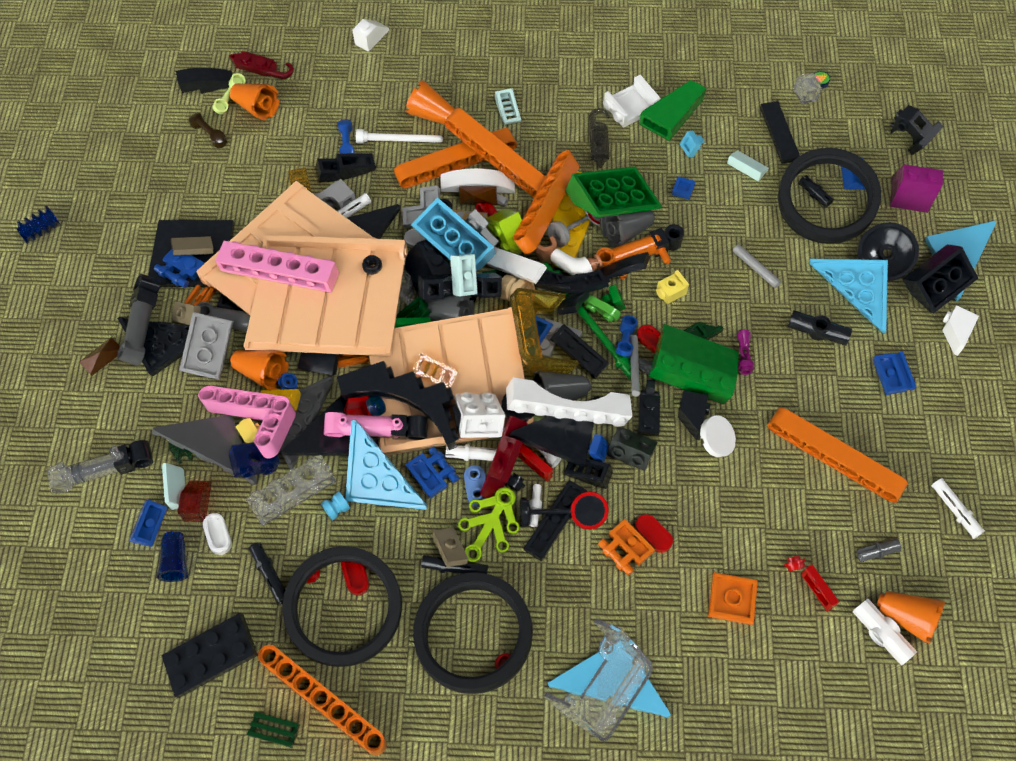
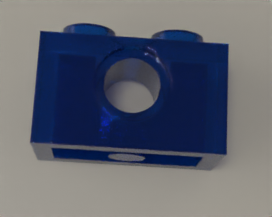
(244, 467)

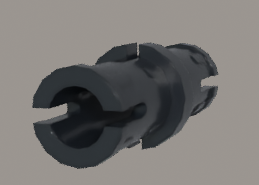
(816, 191)

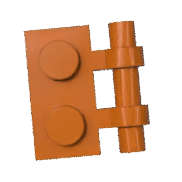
(630, 542)

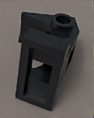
(921, 135)

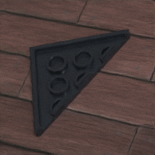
(376, 221)
(162, 344)
(558, 437)
(314, 442)

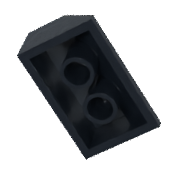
(425, 260)
(941, 277)

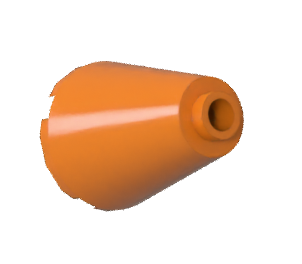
(256, 99)
(428, 104)
(260, 366)
(912, 612)

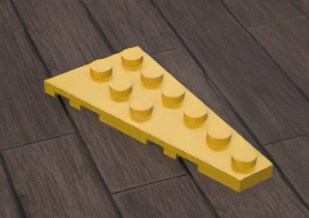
(568, 214)

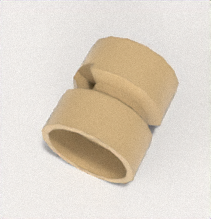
(511, 283)

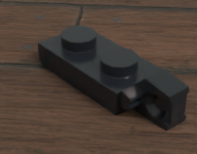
(649, 410)

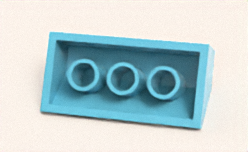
(452, 234)

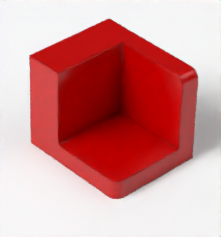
(357, 406)

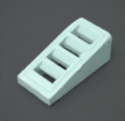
(507, 94)

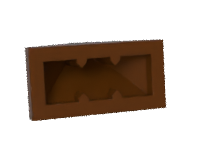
(477, 194)
(100, 356)

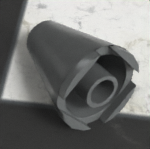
(624, 227)
(450, 307)
(563, 385)

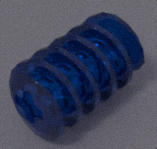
(37, 224)

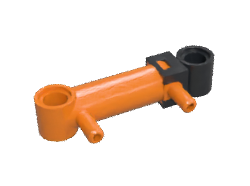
(656, 243)

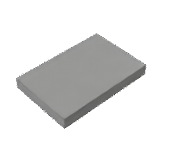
(206, 346)

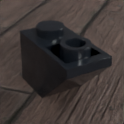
(693, 411)

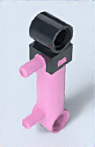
(393, 426)

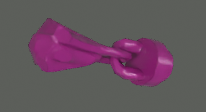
(745, 366)

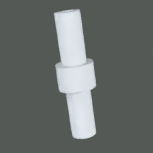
(535, 503)

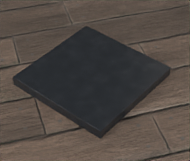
(218, 230)

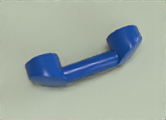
(345, 127)
(627, 328)

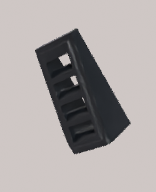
(596, 480)

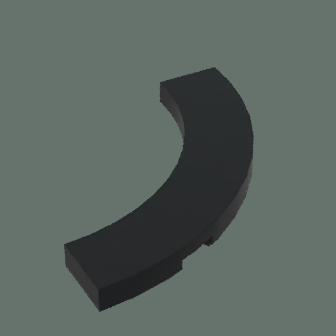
(622, 267)
(577, 283)

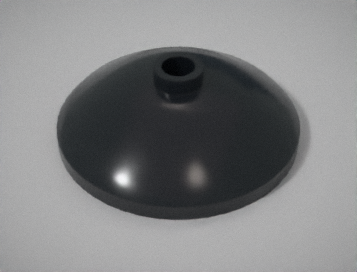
(898, 241)

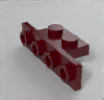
(503, 459)

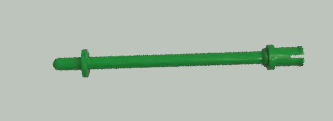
(621, 361)

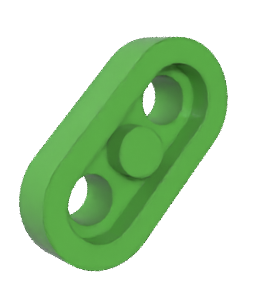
(608, 312)

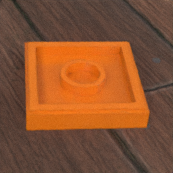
(733, 598)

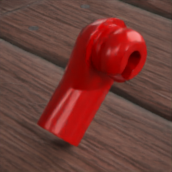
(485, 208)

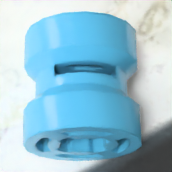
(335, 505)

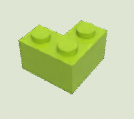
(504, 225)

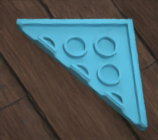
(971, 238)
(860, 283)
(374, 477)
(579, 677)

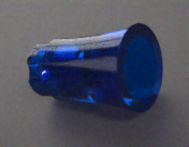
(172, 558)

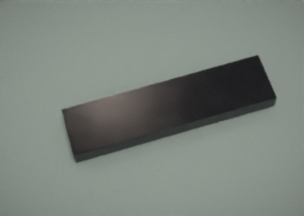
(779, 132)
(552, 524)

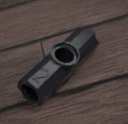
(829, 331)

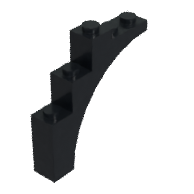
(407, 388)

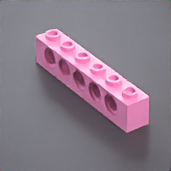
(277, 266)

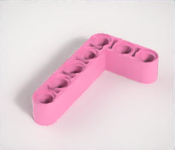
(272, 409)

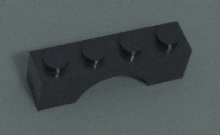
(440, 286)

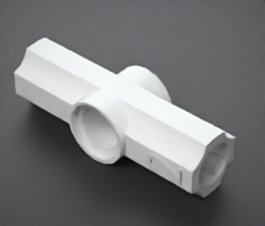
(884, 631)

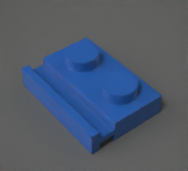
(894, 373)

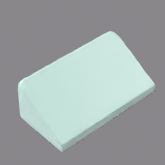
(747, 165)
(463, 274)
(173, 484)

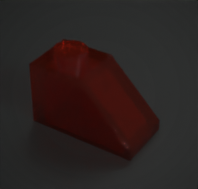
(194, 501)

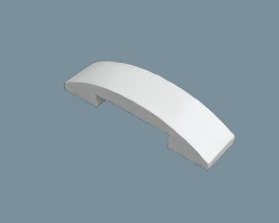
(476, 177)

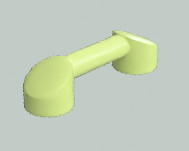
(221, 105)

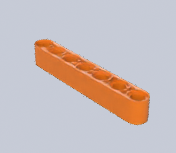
(495, 151)
(445, 160)
(545, 203)
(838, 455)
(316, 689)

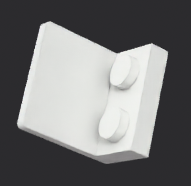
(480, 415)

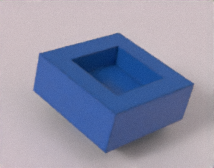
(683, 188)
(598, 448)

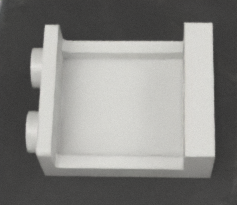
(630, 102)

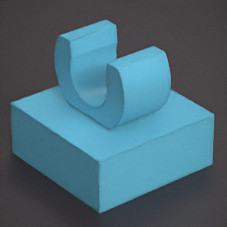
(691, 143)

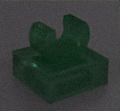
(178, 453)

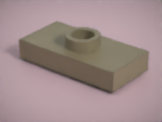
(183, 312)
(450, 547)

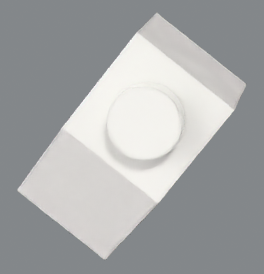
(368, 33)
(958, 328)

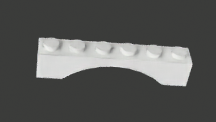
(529, 397)

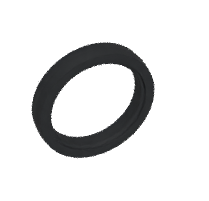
(837, 157)
(302, 575)
(441, 593)

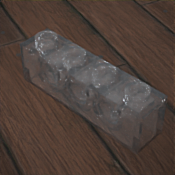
(285, 499)

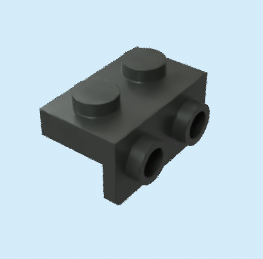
(631, 448)

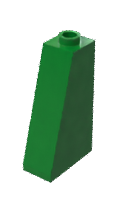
(673, 110)

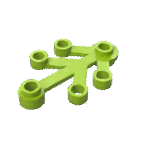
(491, 521)

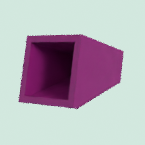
(915, 187)

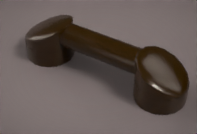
(217, 136)

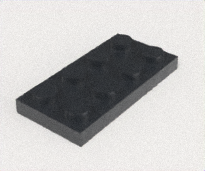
(209, 655)

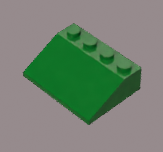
(611, 192)
(695, 364)

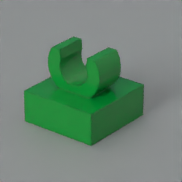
(614, 298)

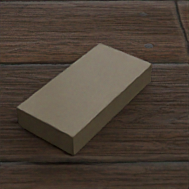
(192, 245)

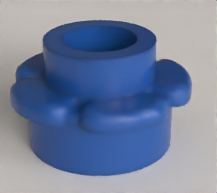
(288, 377)

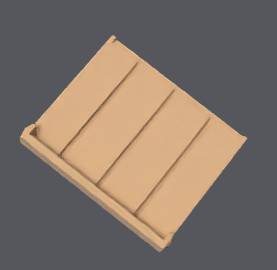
(291, 214)
(350, 320)
(476, 345)

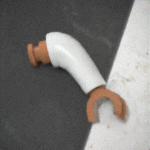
(566, 262)

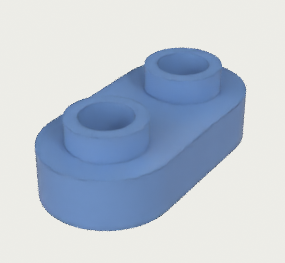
(475, 484)

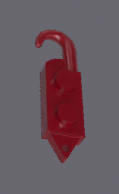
(259, 65)

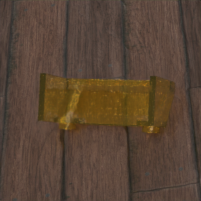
(524, 308)

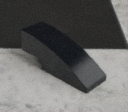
(204, 79)
(344, 166)

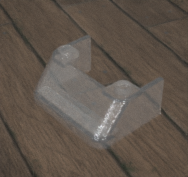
(611, 688)

